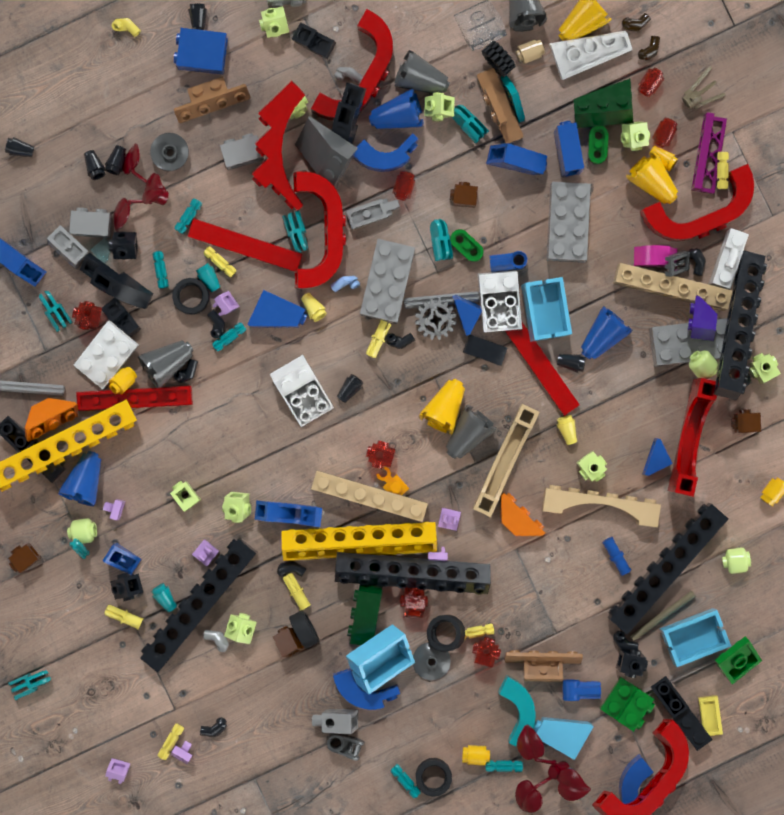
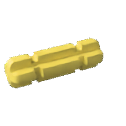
(722, 170)
(219, 261)
(479, 631)
(170, 741)

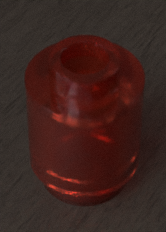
(650, 82)
(665, 132)
(404, 185)

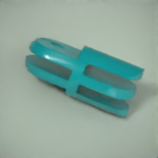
(469, 123)
(296, 232)
(440, 240)
(54, 310)
(29, 683)

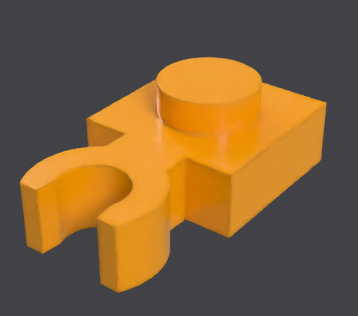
(394, 484)

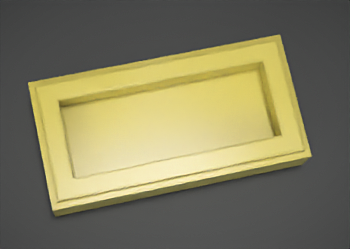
(710, 714)

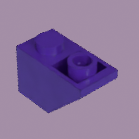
(704, 320)

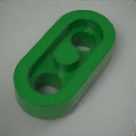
(598, 145)
(467, 245)

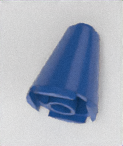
(398, 113)
(604, 334)
(83, 480)

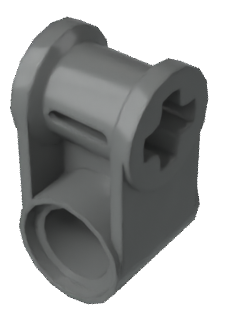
(346, 745)

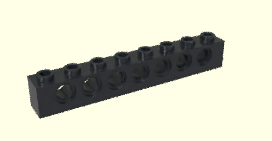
(725, 385)
(422, 571)
(665, 579)
(158, 660)

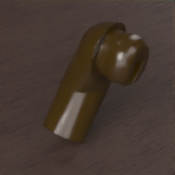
(635, 24)
(651, 51)

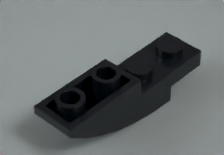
(348, 112)
(116, 285)
(16, 437)
(681, 713)

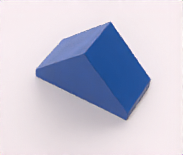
(468, 313)
(657, 458)
(122, 559)

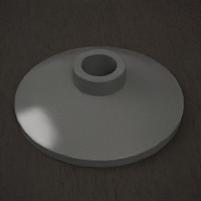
(162, 145)
(431, 672)

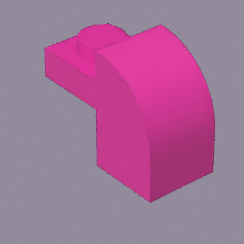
(652, 255)

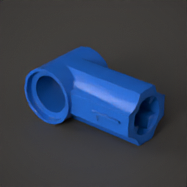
(505, 262)
(575, 690)

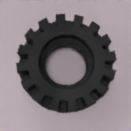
(498, 58)

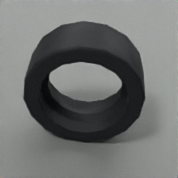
(176, 296)
(304, 629)
(431, 633)
(433, 791)

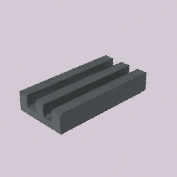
(672, 263)

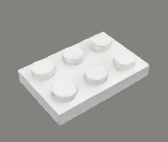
(106, 354)

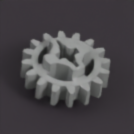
(444, 318)

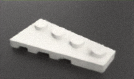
(584, 53)

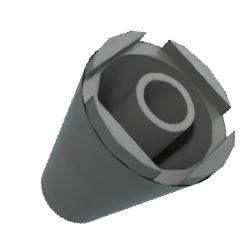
(526, 14)
(420, 75)
(165, 361)
(469, 432)

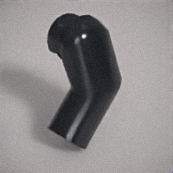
(699, 259)
(218, 324)
(399, 342)
(188, 373)
(290, 566)
(622, 642)
(216, 729)

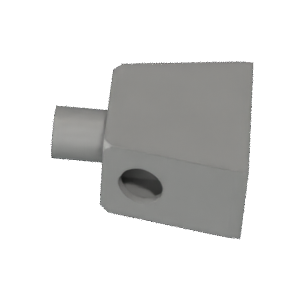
(344, 721)

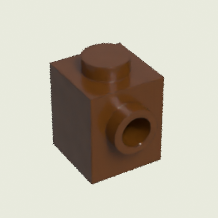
(464, 195)
(746, 421)
(23, 558)
(287, 642)

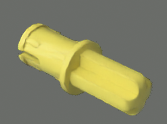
(378, 339)
(296, 591)
(123, 616)

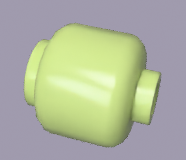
(703, 364)
(83, 530)
(737, 560)

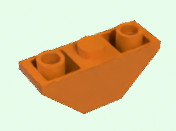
(48, 416)
(518, 519)

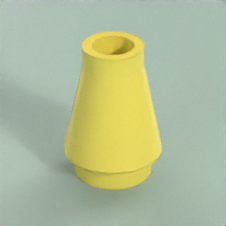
(313, 307)
(567, 428)

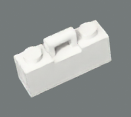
(728, 259)

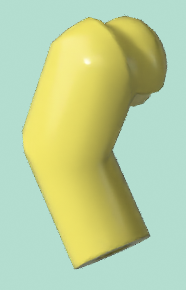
(125, 24)

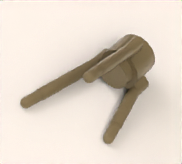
(693, 99)

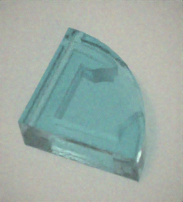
(101, 250)

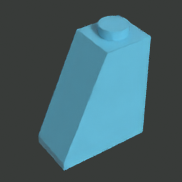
(563, 734)

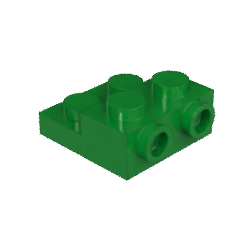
(738, 660)
(628, 704)

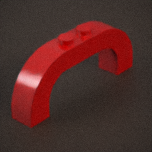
(378, 30)
(743, 190)
(333, 229)
(662, 783)

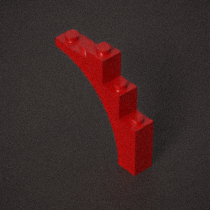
(271, 170)

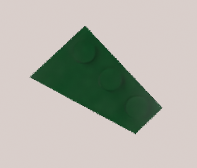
(605, 106)
(365, 613)

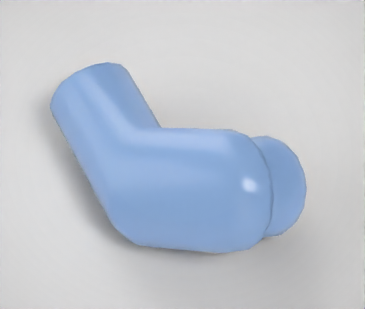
(343, 281)

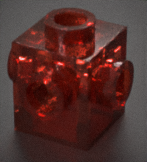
(93, 315)
(380, 462)
(413, 603)
(489, 658)

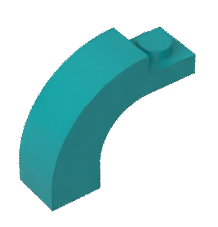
(521, 698)

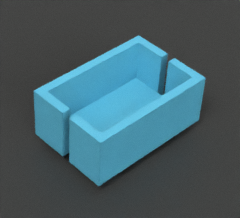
(546, 309)
(695, 637)
(380, 659)

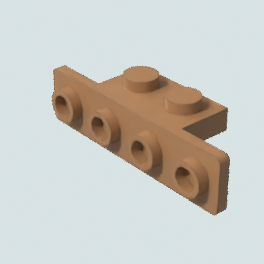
(210, 98)
(499, 105)
(543, 666)

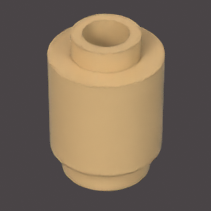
(530, 51)

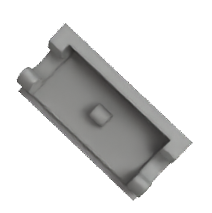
(67, 246)

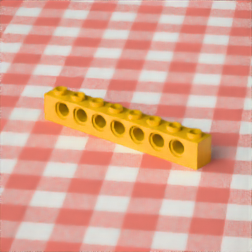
(121, 409)
(369, 544)

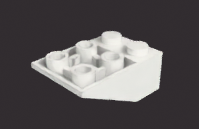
(500, 301)
(301, 390)

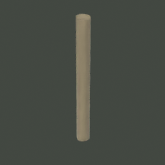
(662, 616)

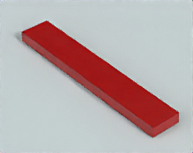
(244, 245)
(543, 370)
(136, 398)

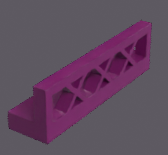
(703, 151)

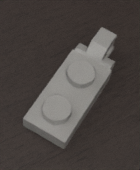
(371, 212)

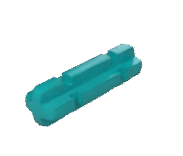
(188, 216)
(160, 269)
(229, 336)
(79, 548)
(504, 766)
(405, 781)

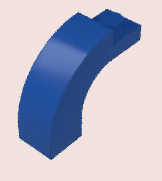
(385, 162)
(288, 513)
(358, 697)
(632, 777)

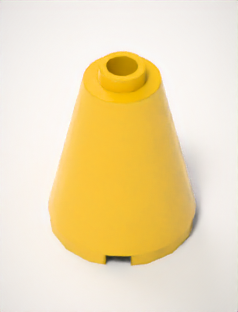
(583, 20)
(653, 178)
(444, 407)

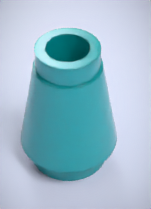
(208, 277)
(164, 597)

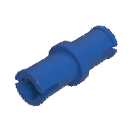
(616, 556)

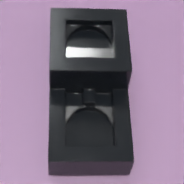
(313, 41)
(120, 317)
(485, 350)

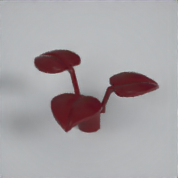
(153, 192)
(570, 785)

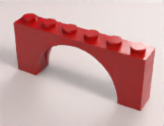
(683, 475)

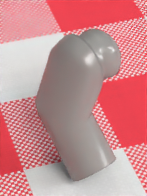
(348, 72)
(218, 638)

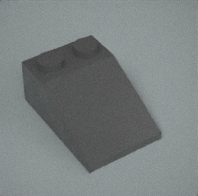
(325, 150)

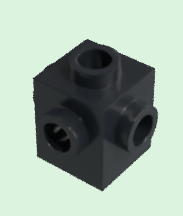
(124, 245)
(126, 586)
(631, 663)

